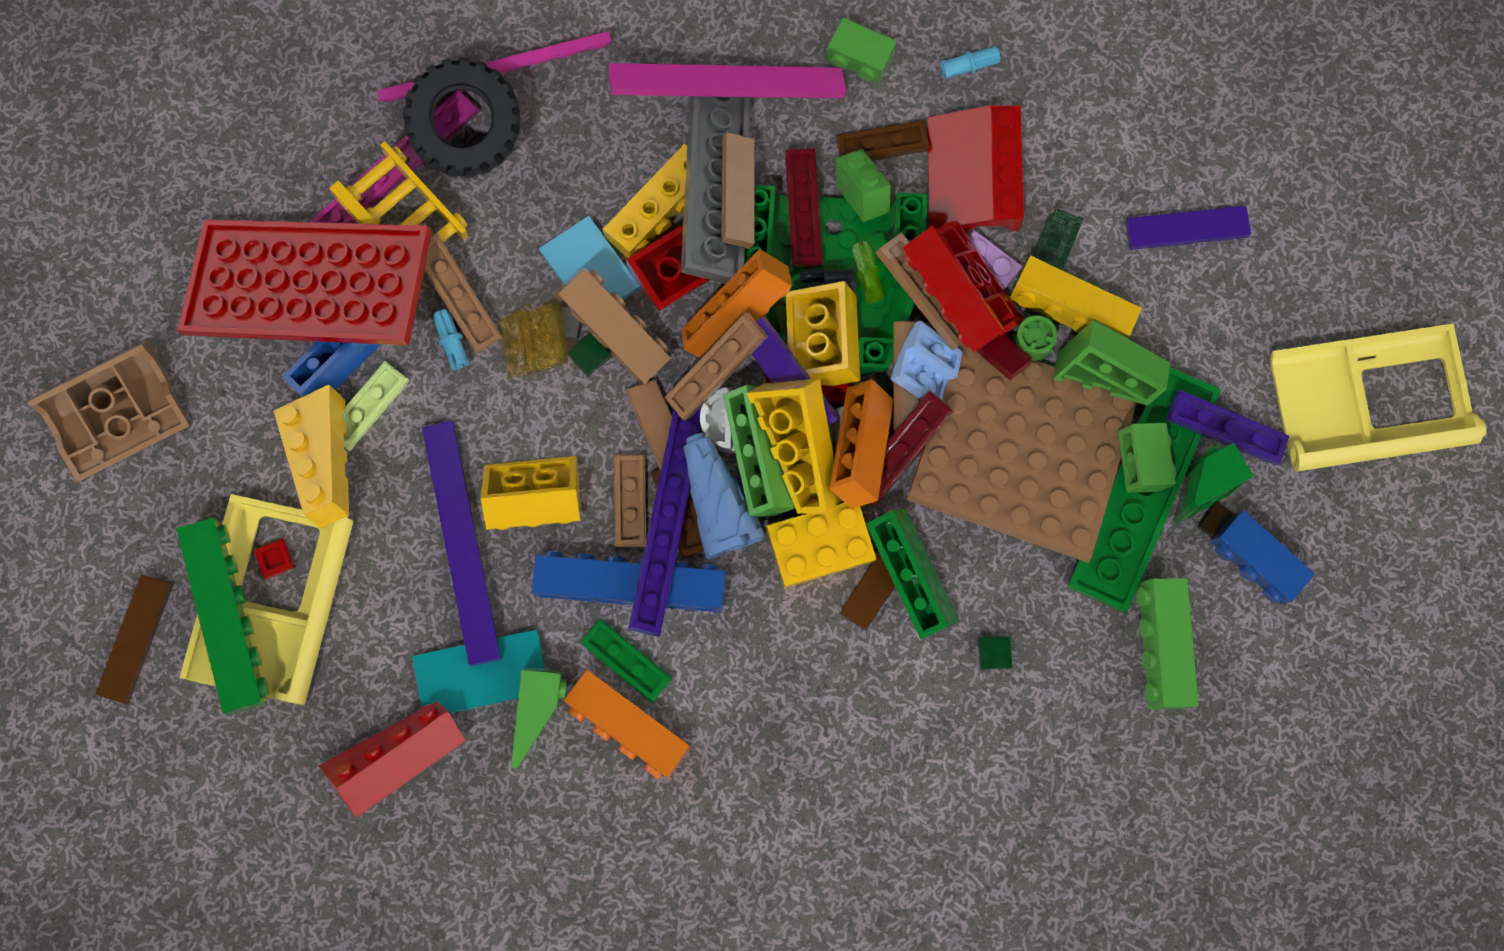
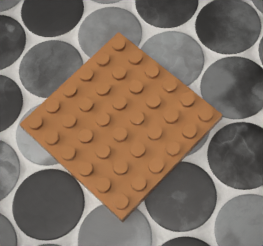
(1025, 455)

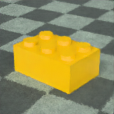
(820, 544)

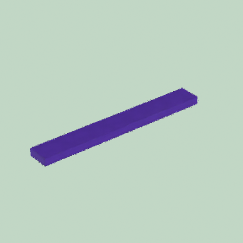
(664, 530)
(461, 544)

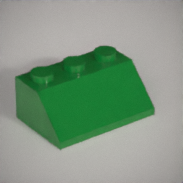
(1211, 480)

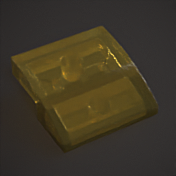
(534, 340)

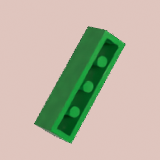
(912, 572)

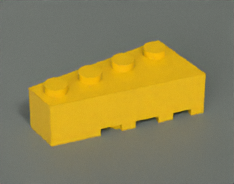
(800, 439)
(315, 451)

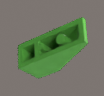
(537, 700)

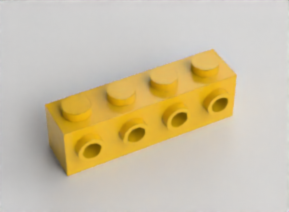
(650, 208)
(1071, 299)

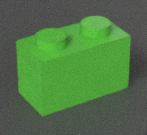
(861, 50)
(862, 185)
(1146, 457)

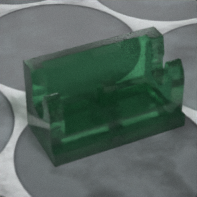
(1057, 238)

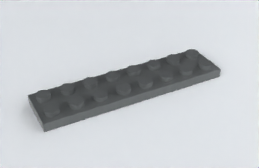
(701, 242)

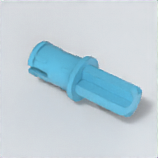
(970, 62)
(450, 339)

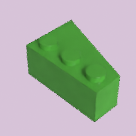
(1114, 363)

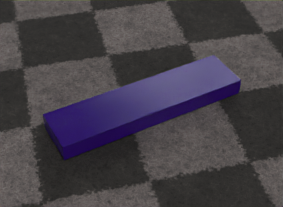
(1187, 227)
(781, 364)
(1227, 427)

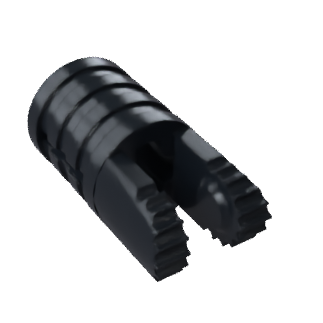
(820, 277)

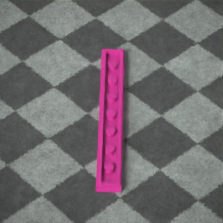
(518, 61)
(725, 81)
(448, 120)

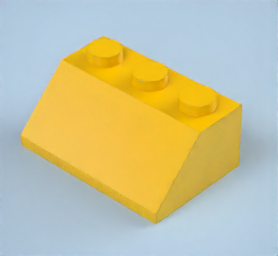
(825, 332)
(531, 493)

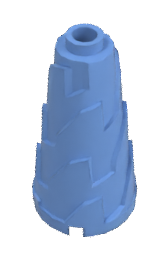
(718, 501)

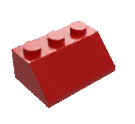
(659, 271)

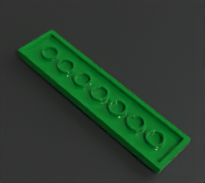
(1137, 518)

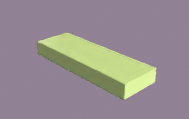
(371, 402)

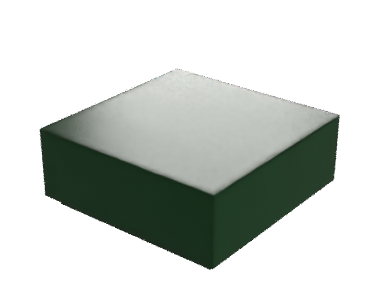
(589, 355)
(994, 653)

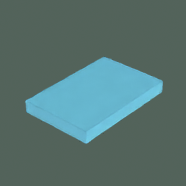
(587, 248)

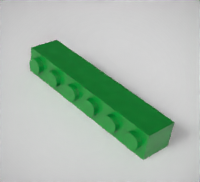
(222, 617)

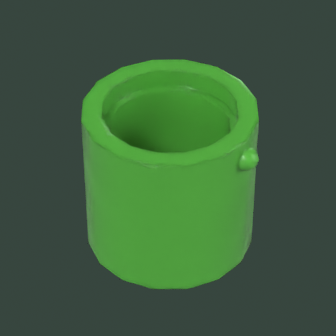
(1036, 337)

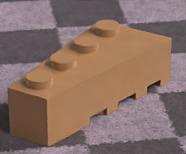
(613, 325)

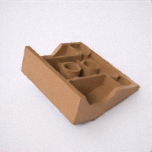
(111, 410)

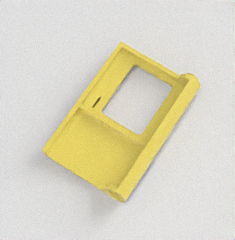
(1327, 405)
(285, 638)

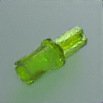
(868, 272)

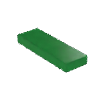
(626, 661)

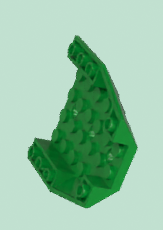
(874, 319)

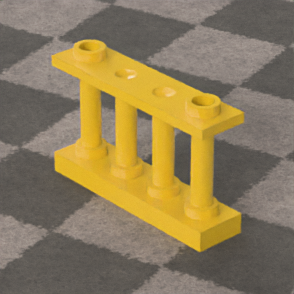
(350, 195)

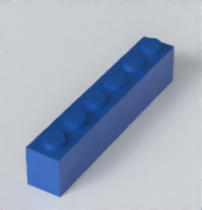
(617, 581)

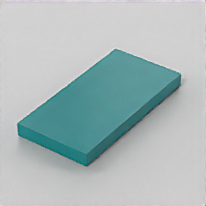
(458, 687)

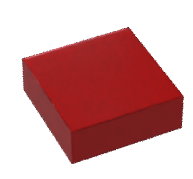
(274, 559)

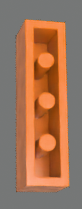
(749, 291)
(861, 444)
(627, 724)

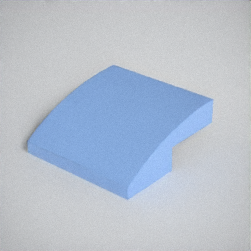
(926, 362)

